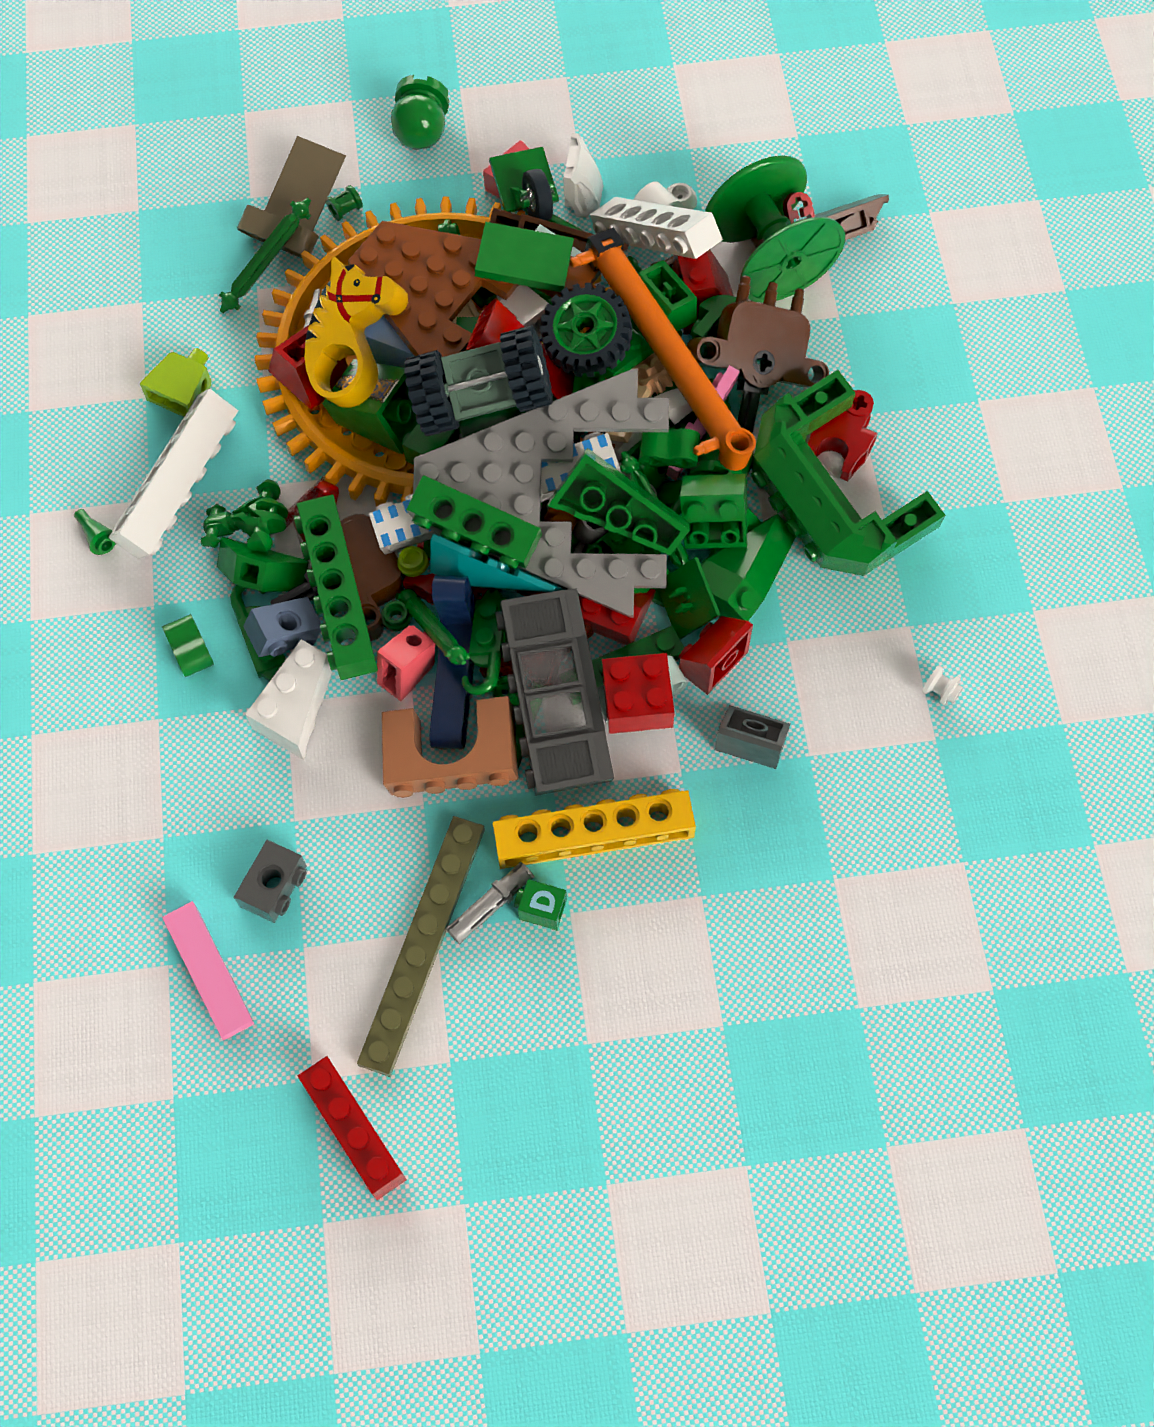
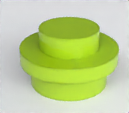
(412, 561)

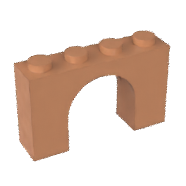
(489, 762)

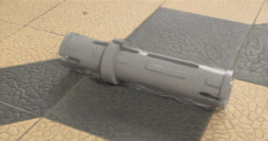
(500, 893)

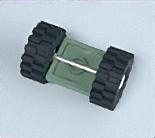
(478, 381)

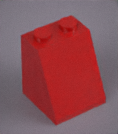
(703, 277)

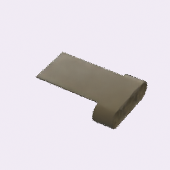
(306, 173)

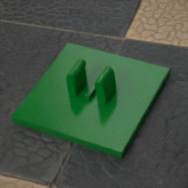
(688, 598)

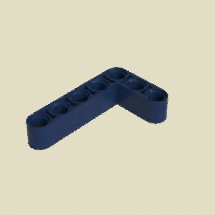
(451, 702)

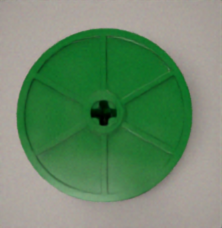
(790, 253)

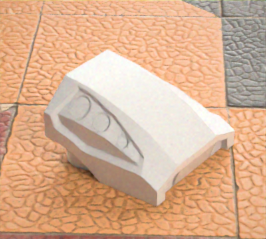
(581, 179)

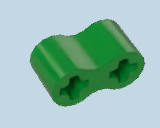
(669, 448)
(188, 645)

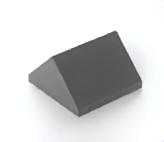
(751, 736)

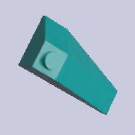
(483, 571)

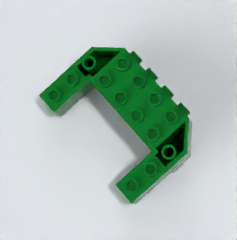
(811, 498)

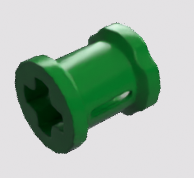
(344, 202)

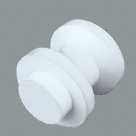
(947, 688)

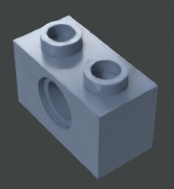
(282, 626)

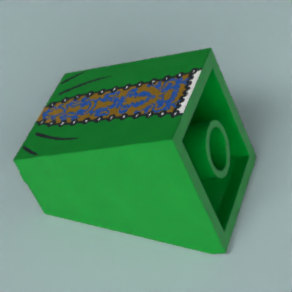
(384, 415)

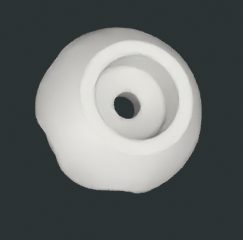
(684, 194)

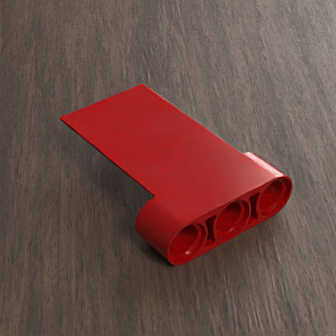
(499, 319)

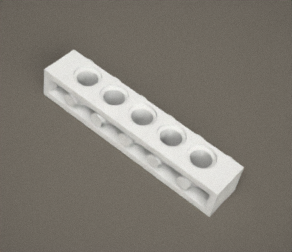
(658, 226)

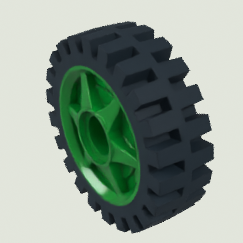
(591, 350)

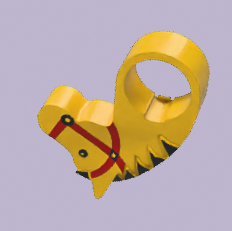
(338, 327)

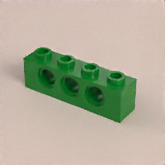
(432, 495)

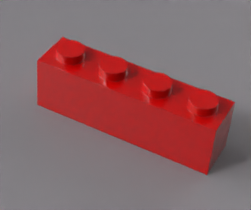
(352, 1128)

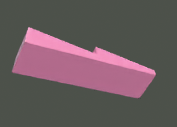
(208, 970)

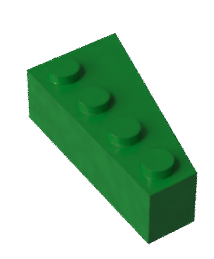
(612, 500)

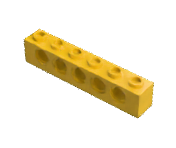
(582, 842)

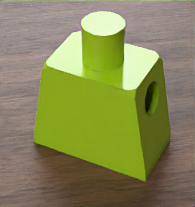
(177, 381)

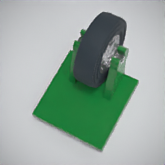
(525, 182)

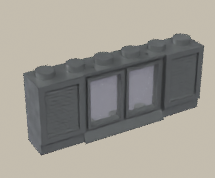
(554, 692)

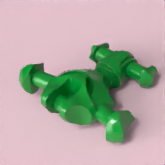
(256, 518)

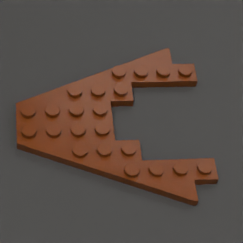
(439, 282)

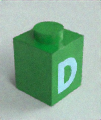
(541, 904)

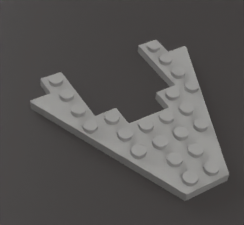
(505, 472)

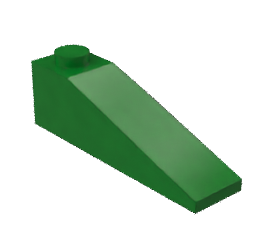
(745, 575)

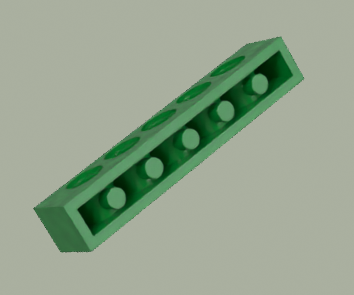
(357, 657)

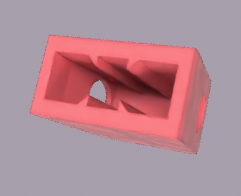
(405, 661)

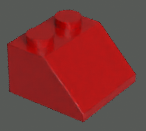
(613, 624)
(715, 652)

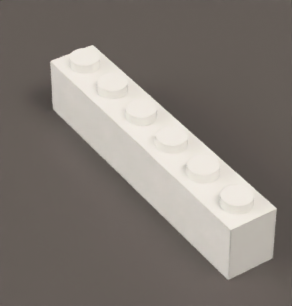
(174, 475)

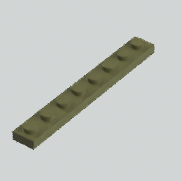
(420, 947)

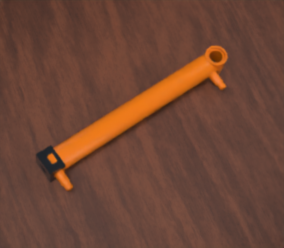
(606, 254)

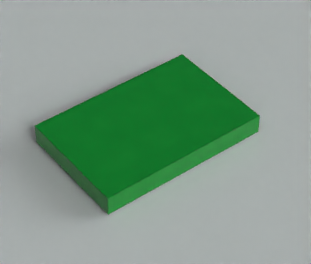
(524, 257)

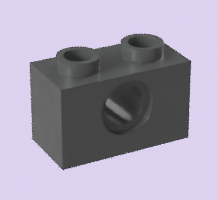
(270, 863)

